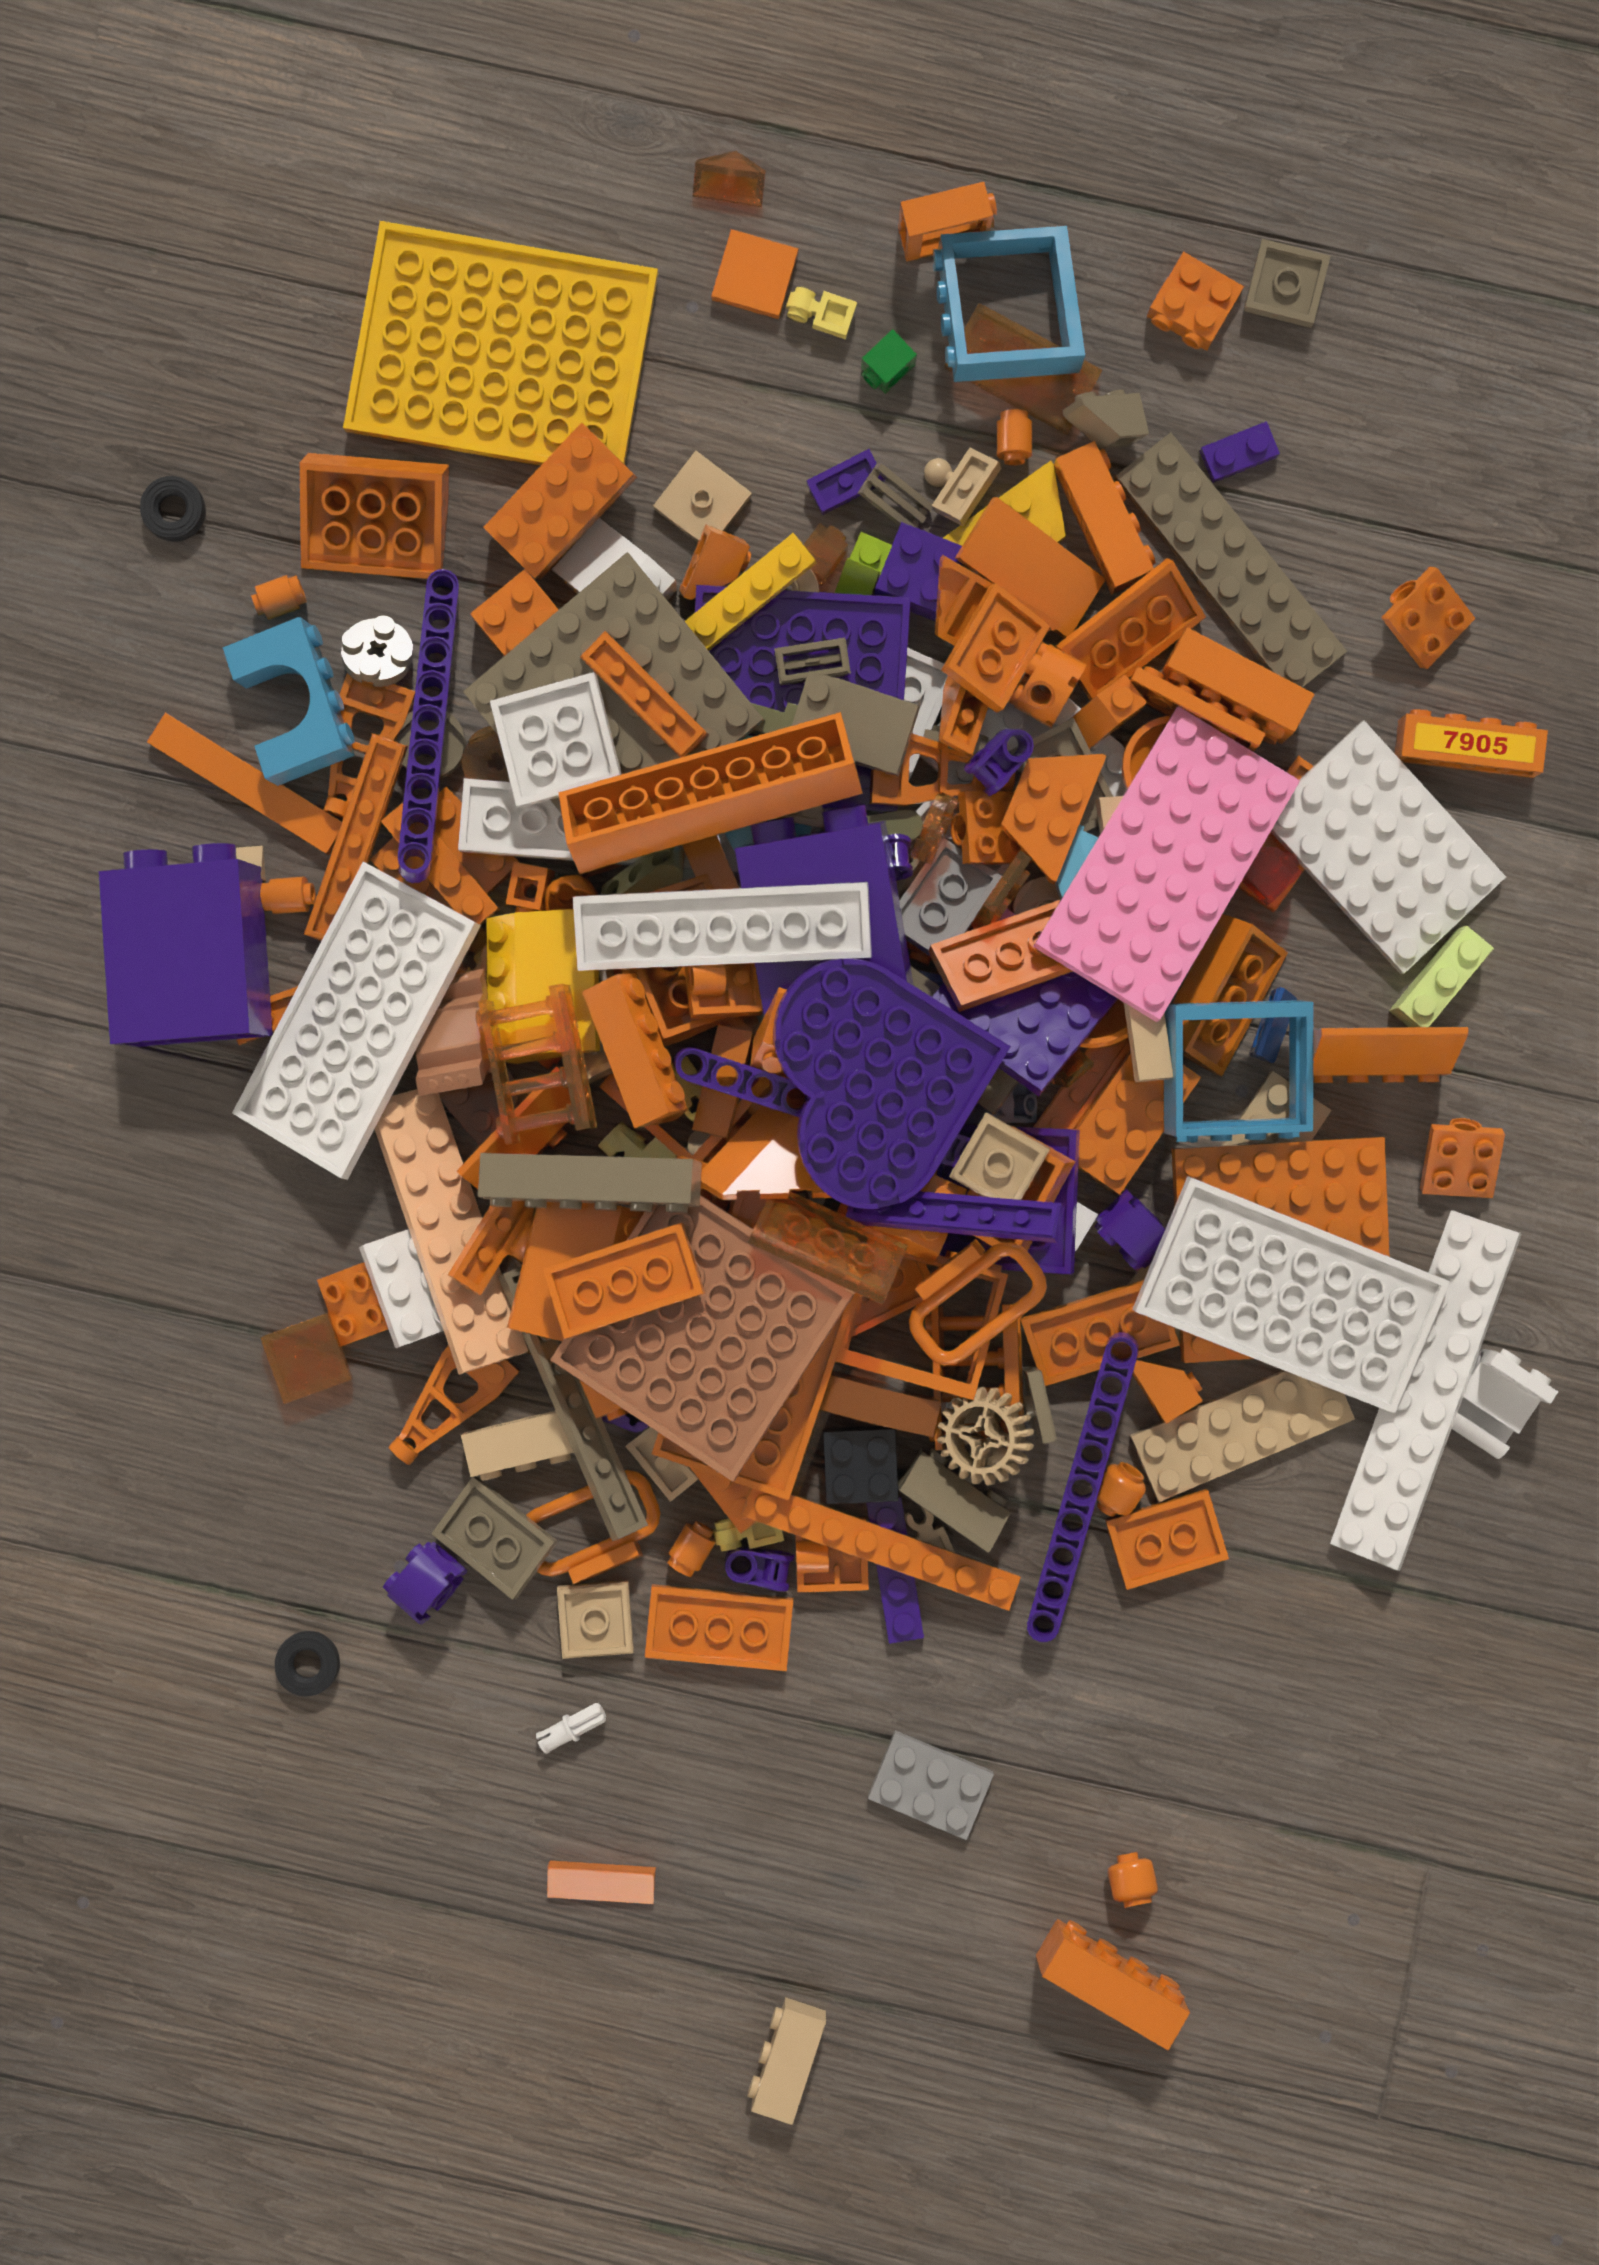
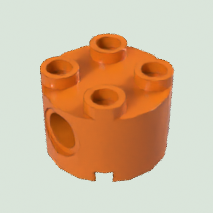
(1047, 684)

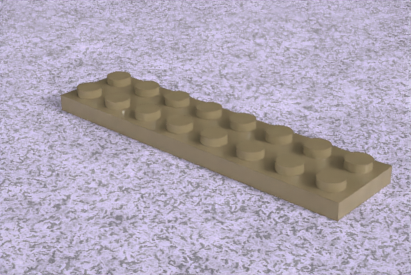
(1229, 563)

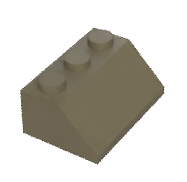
(953, 1499)

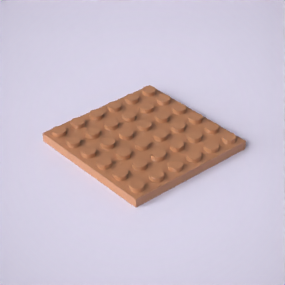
(719, 1362)

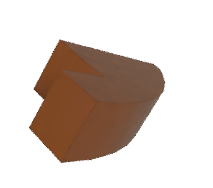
(880, 1404)

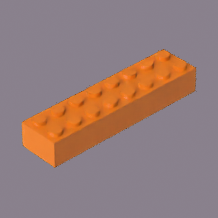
(709, 793)

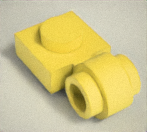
(831, 314)
(757, 1535)

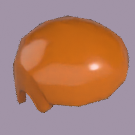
(562, 890)

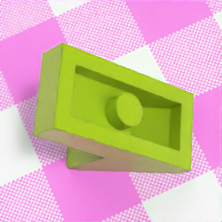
(864, 566)

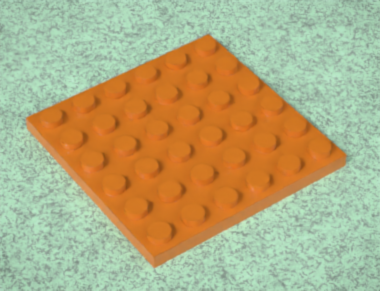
(1318, 1182)

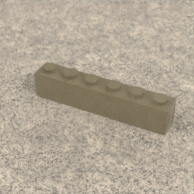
(590, 1180)

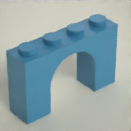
(322, 734)

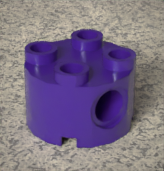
(1133, 1228)
(425, 1581)

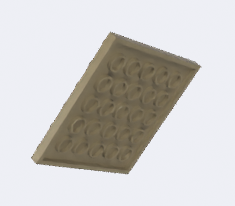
(655, 636)

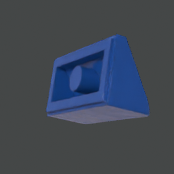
(1271, 1030)

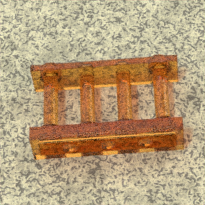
(571, 1076)

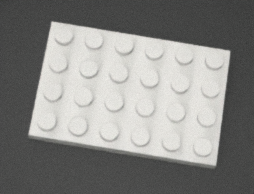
(1384, 848)

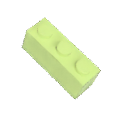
(1441, 978)

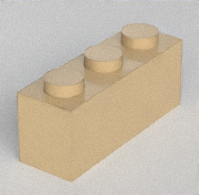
(516, 1445)
(787, 2060)

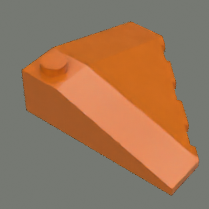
(762, 1158)

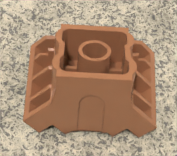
(452, 1047)

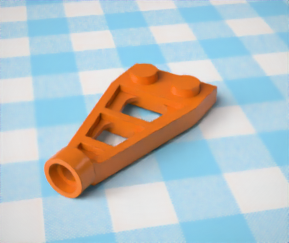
(386, 703)
(897, 791)
(491, 1383)

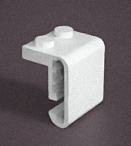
(1499, 1400)

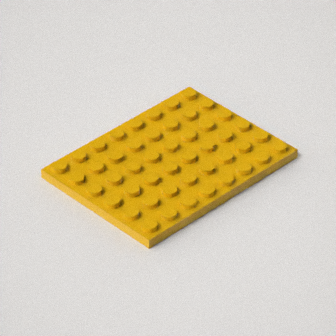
(497, 345)

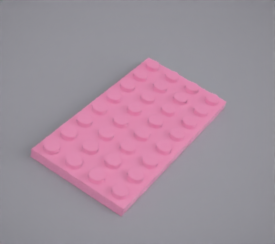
(1166, 864)

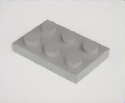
(944, 897)
(930, 1785)

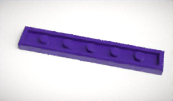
(968, 1216)

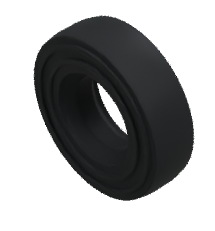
(160, 490)
(303, 1685)

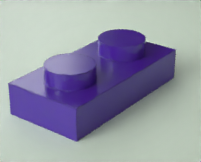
(1239, 452)
(841, 482)

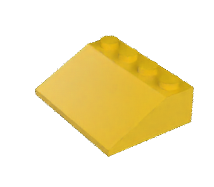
(525, 958)

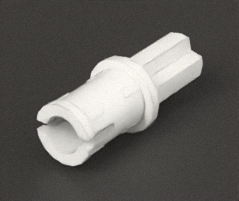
(571, 1727)

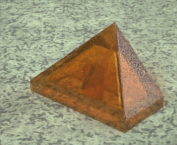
(729, 179)

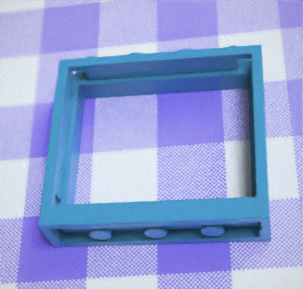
(1015, 363)
(1300, 1071)

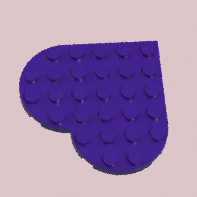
(882, 1078)

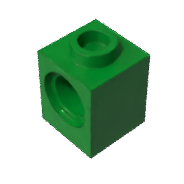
(888, 362)

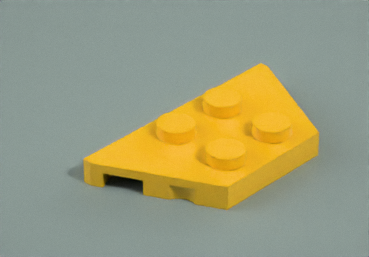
(1034, 499)

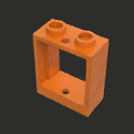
(945, 212)

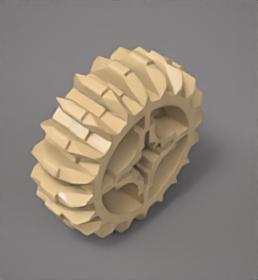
(976, 1463)

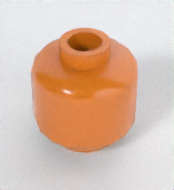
(1120, 1489)
(1132, 1880)

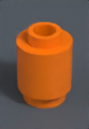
(1014, 436)
(279, 596)
(287, 895)
(691, 1548)

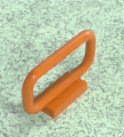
(955, 1275)
(607, 1553)

